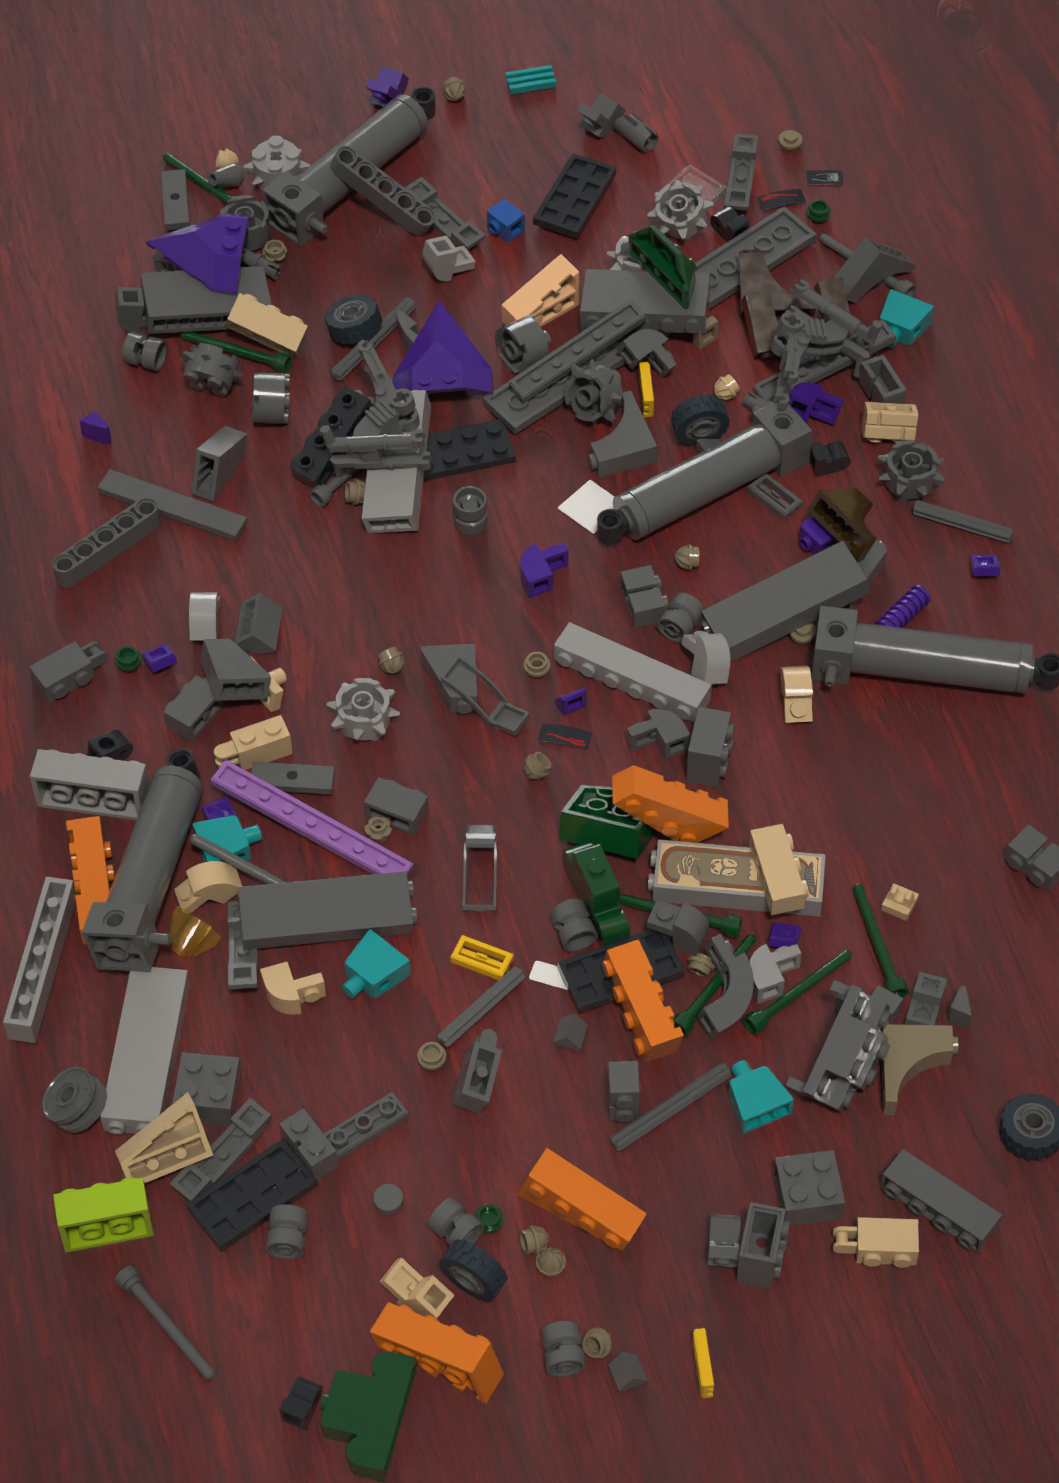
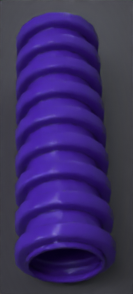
(905, 608)

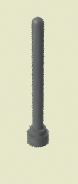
(904, 287)
(322, 493)
(234, 860)
(130, 1280)

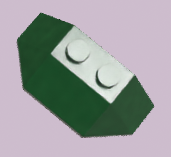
(664, 263)

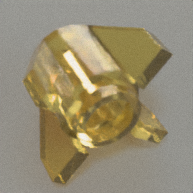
(190, 934)

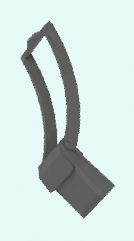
(504, 716)
(480, 837)

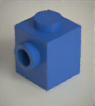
(505, 220)

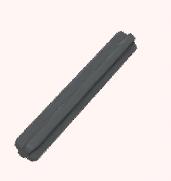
(962, 521)
(481, 1007)

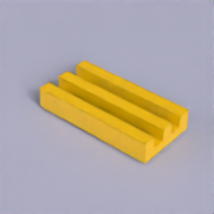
(646, 389)
(479, 962)
(703, 1363)

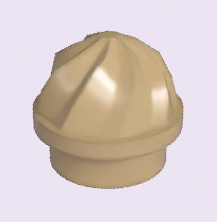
(226, 157)
(726, 387)

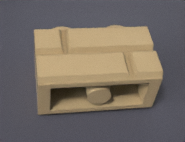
(889, 421)

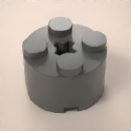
(260, 224)
(522, 343)
(270, 398)

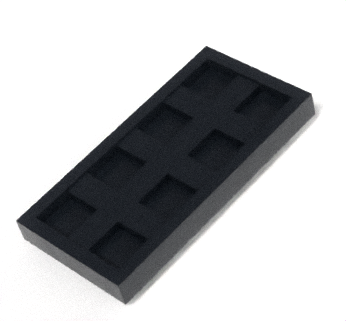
(574, 195)
(469, 449)
(591, 986)
(249, 1193)

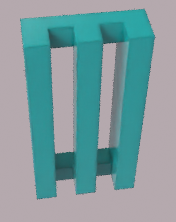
(530, 79)

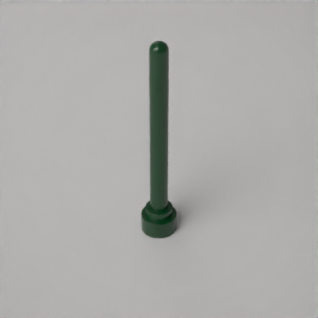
(197, 178)
(280, 362)
(729, 924)
(893, 982)
(685, 1019)
(757, 1020)

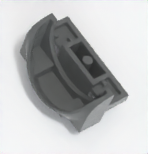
(849, 1050)

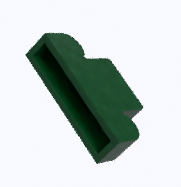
(598, 889)
(369, 1412)

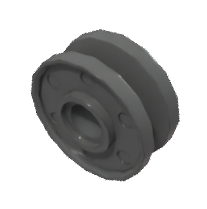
(74, 1099)

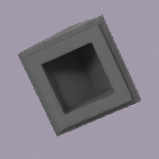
(570, 1032)
(627, 1371)

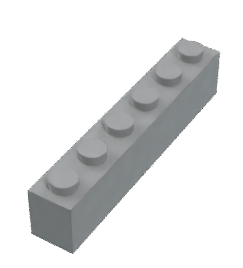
(631, 672)
(40, 960)

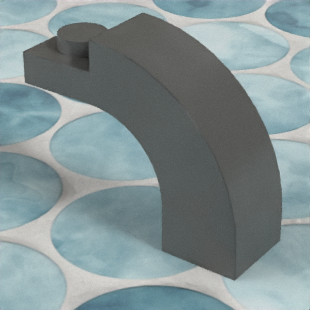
(737, 988)

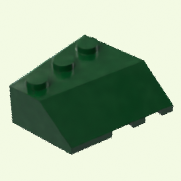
(596, 819)

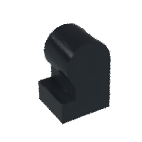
(728, 222)
(828, 458)
(111, 744)
(301, 1403)

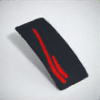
(781, 198)
(565, 735)

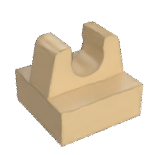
(900, 902)

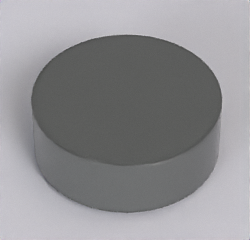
(388, 1199)

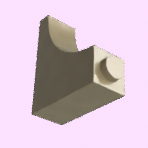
(911, 1052)

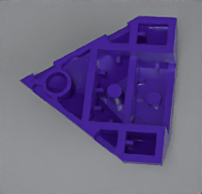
(208, 250)
(443, 360)

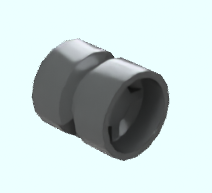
(140, 349)
(470, 510)
(680, 617)
(573, 925)
(452, 1222)
(286, 1228)
(563, 1348)

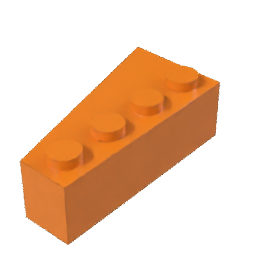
(669, 806)
(89, 864)
(642, 1001)
(581, 1200)
(439, 1349)

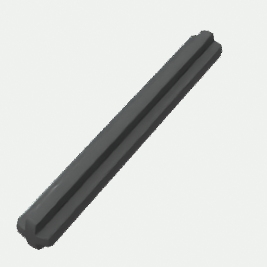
(388, 323)
(670, 1106)

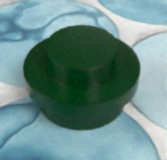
(819, 211)
(127, 658)
(491, 1218)

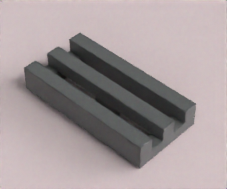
(771, 499)

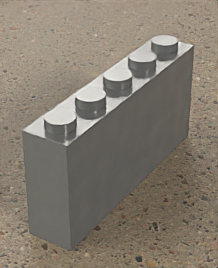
(611, 288)
(184, 304)

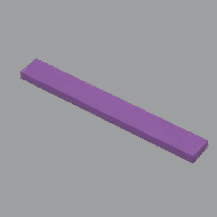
(307, 821)

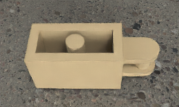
(256, 743)
(880, 1241)

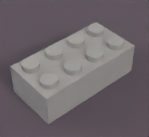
(89, 784)

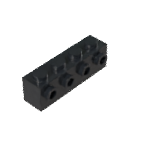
(313, 462)

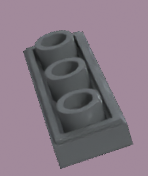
(175, 199)
(296, 777)
(378, 1117)

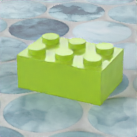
(103, 1214)

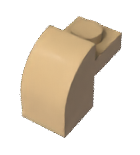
(797, 693)
(208, 881)
(287, 994)
(420, 1294)

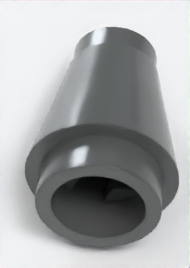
(227, 176)

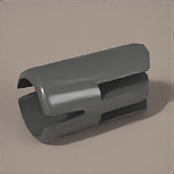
(637, 132)

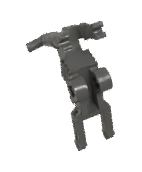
(808, 337)
(380, 426)

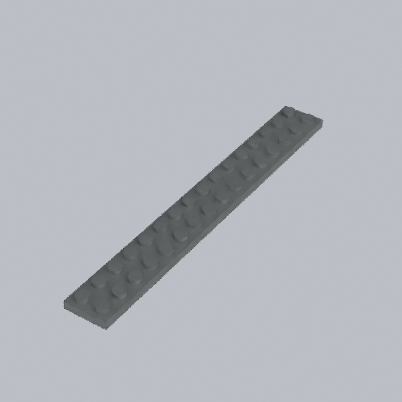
(776, 235)

